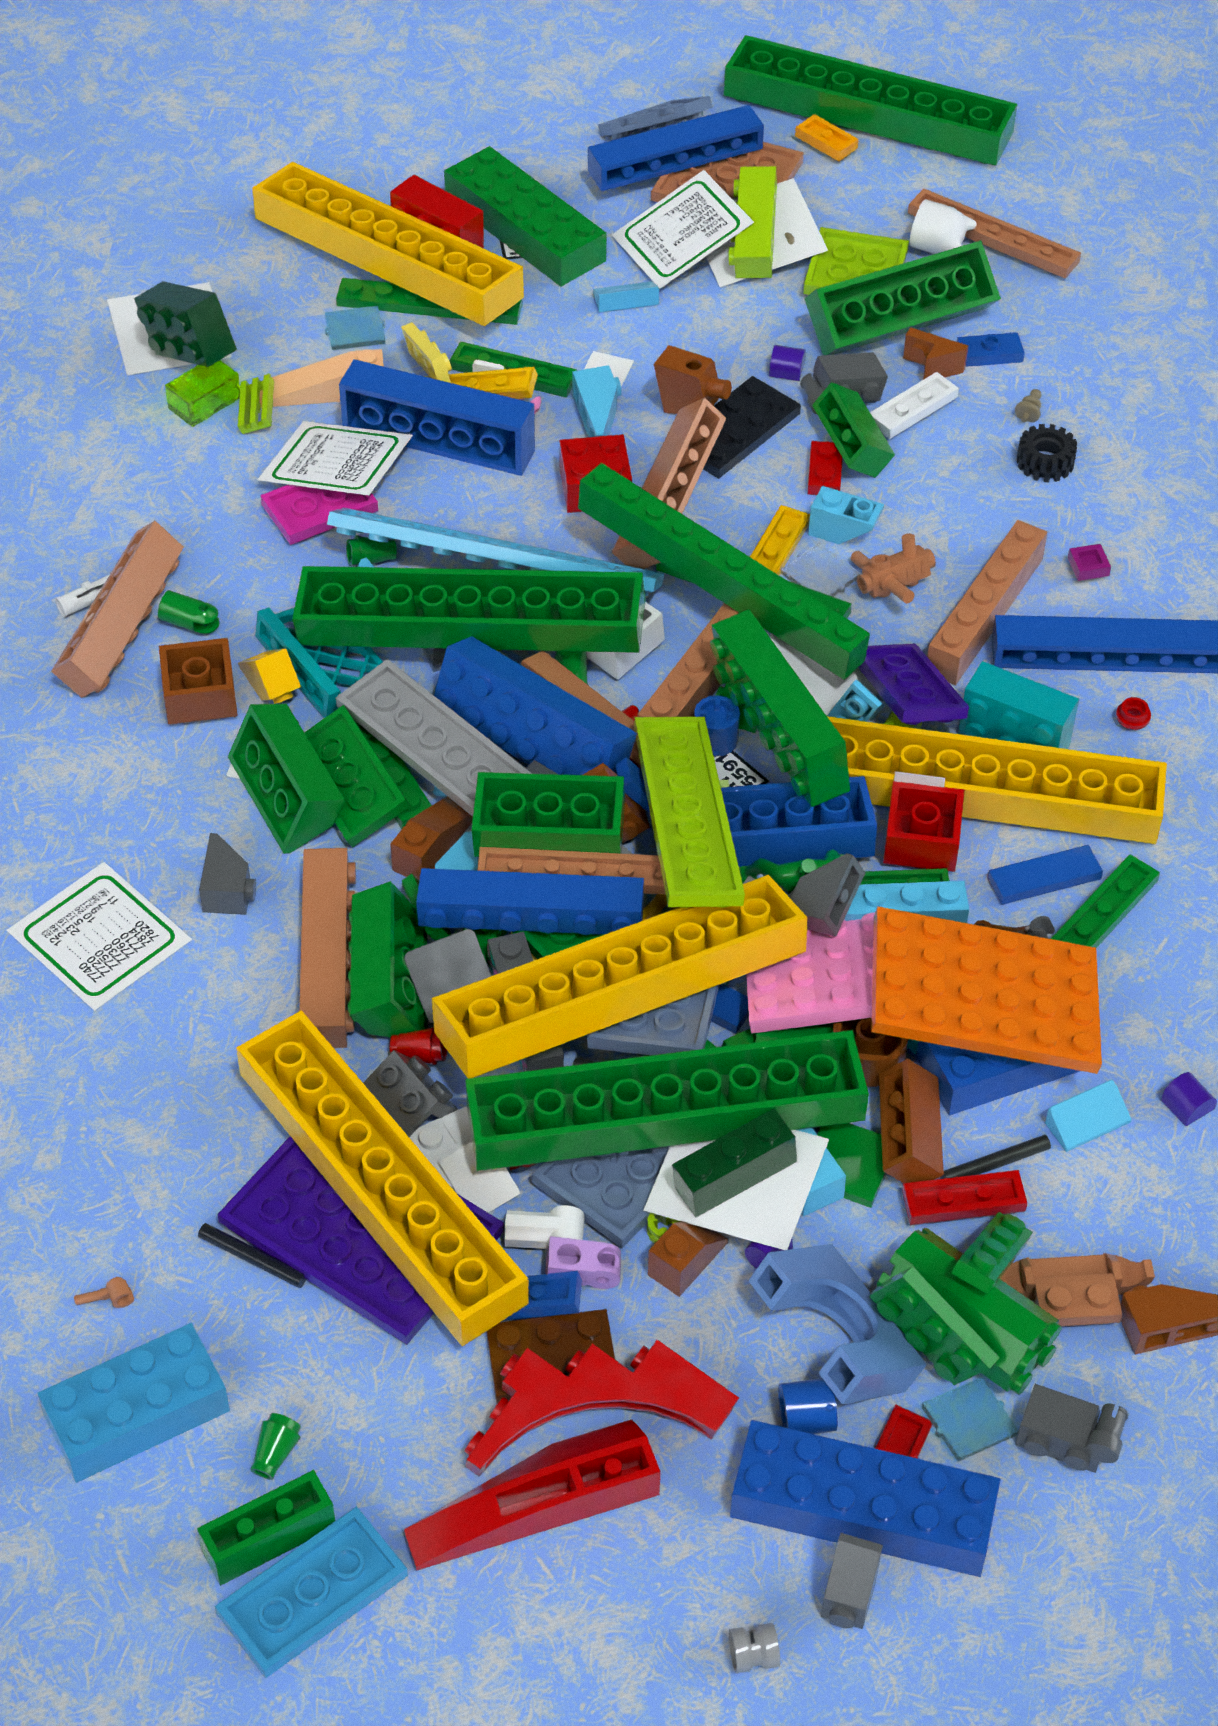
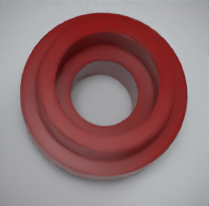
(1133, 713)

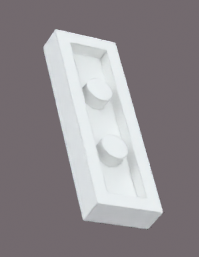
(914, 404)

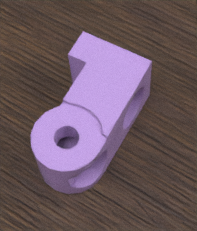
(595, 1261)

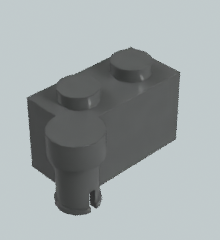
(854, 371)
(1069, 1429)

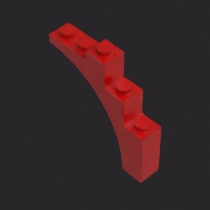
(541, 1393)

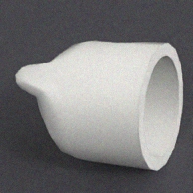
(939, 227)

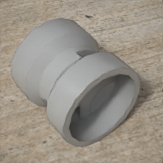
(754, 1648)

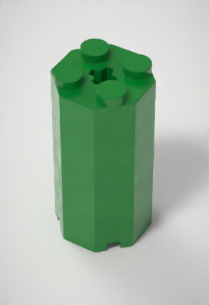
(1004, 1318)

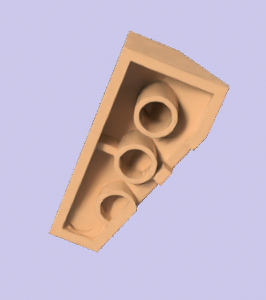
(319, 380)

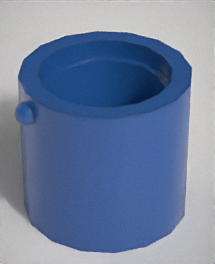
(722, 723)
(808, 1406)

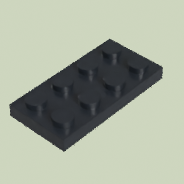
(752, 417)

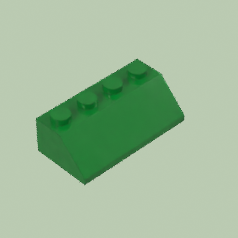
(284, 776)
(380, 981)

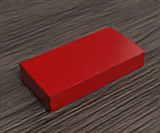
(904, 1433)

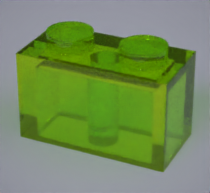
(202, 392)

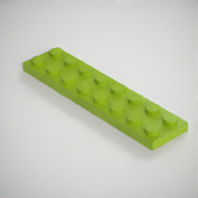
(688, 813)

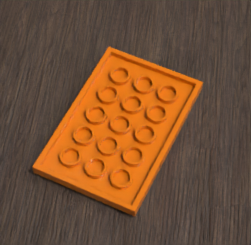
(985, 990)

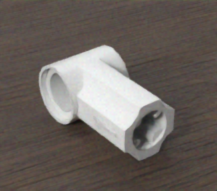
(535, 1228)

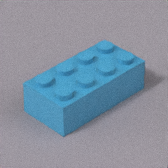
(134, 1402)

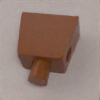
(686, 378)

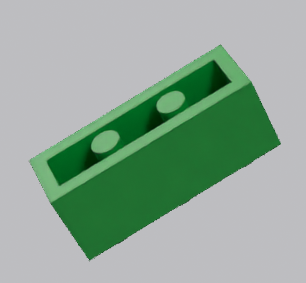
(853, 430)
(266, 1527)

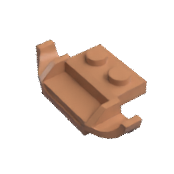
(1079, 1287)

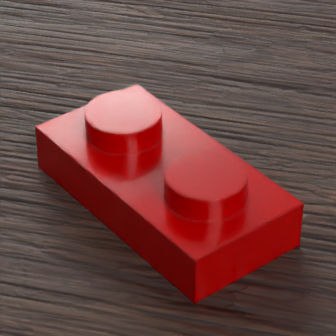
(824, 467)

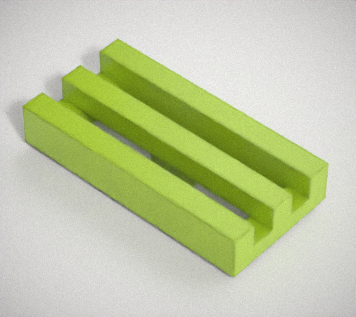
(250, 407)

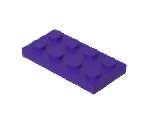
(912, 684)

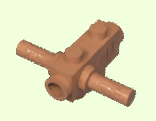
(894, 572)

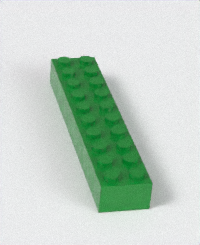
(870, 100)
(448, 605)
(663, 1099)

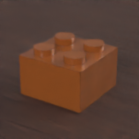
(197, 681)

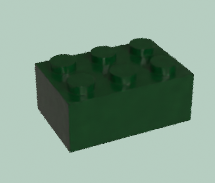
(185, 324)

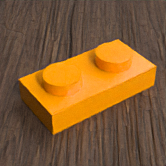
(826, 137)

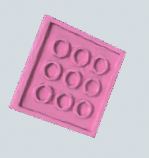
(819, 985)

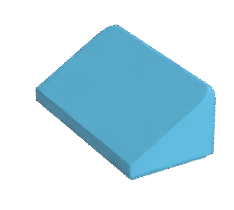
(626, 296)
(1087, 1115)

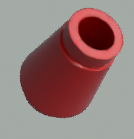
(420, 1043)

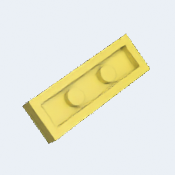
(426, 353)

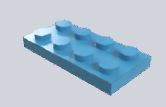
(311, 1591)

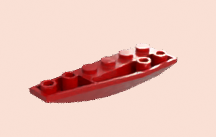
(542, 1493)

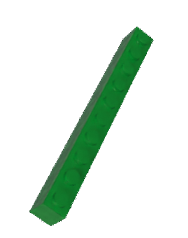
(723, 571)

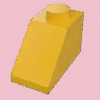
(271, 675)

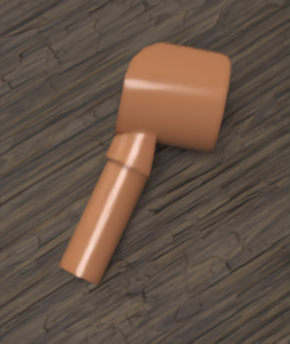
(116, 1290)

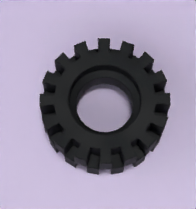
(1047, 440)

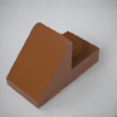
(935, 353)

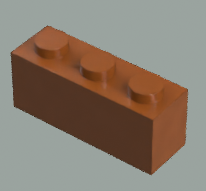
(910, 1123)

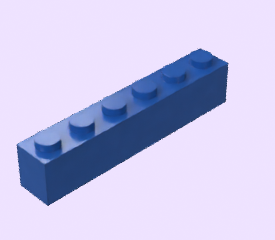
(675, 147)
(528, 901)

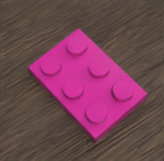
(305, 510)

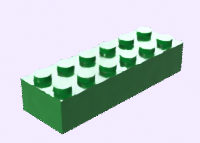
(528, 216)
(902, 298)
(780, 708)

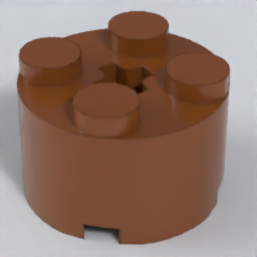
(875, 1050)

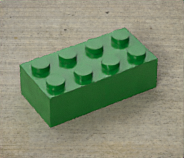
(549, 812)

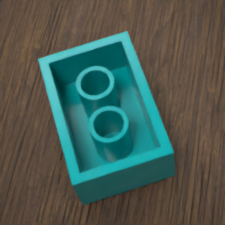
(1017, 709)

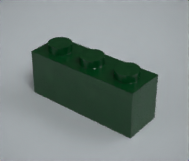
(734, 1162)

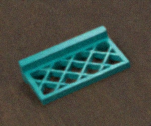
(315, 683)

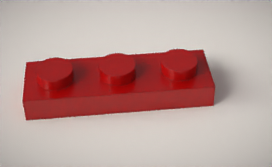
(964, 1197)

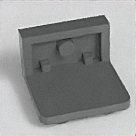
(446, 967)
(408, 1091)

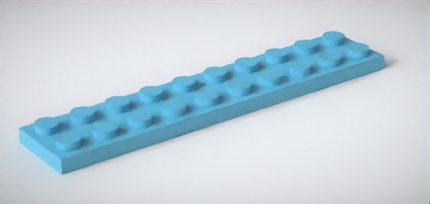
(475, 546)

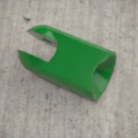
(188, 613)

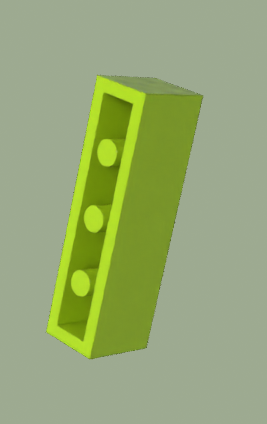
(755, 244)

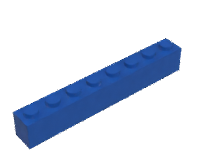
(1105, 644)

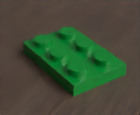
(933, 1326)

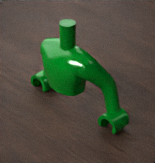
(786, 874)

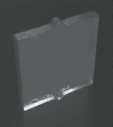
(821, 571)

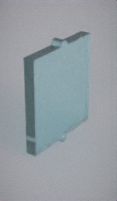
(355, 328)
(969, 1419)

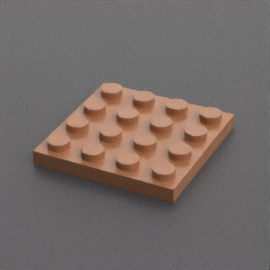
(726, 170)

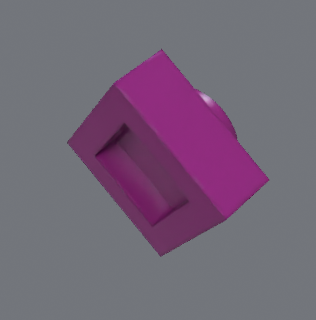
(1089, 562)

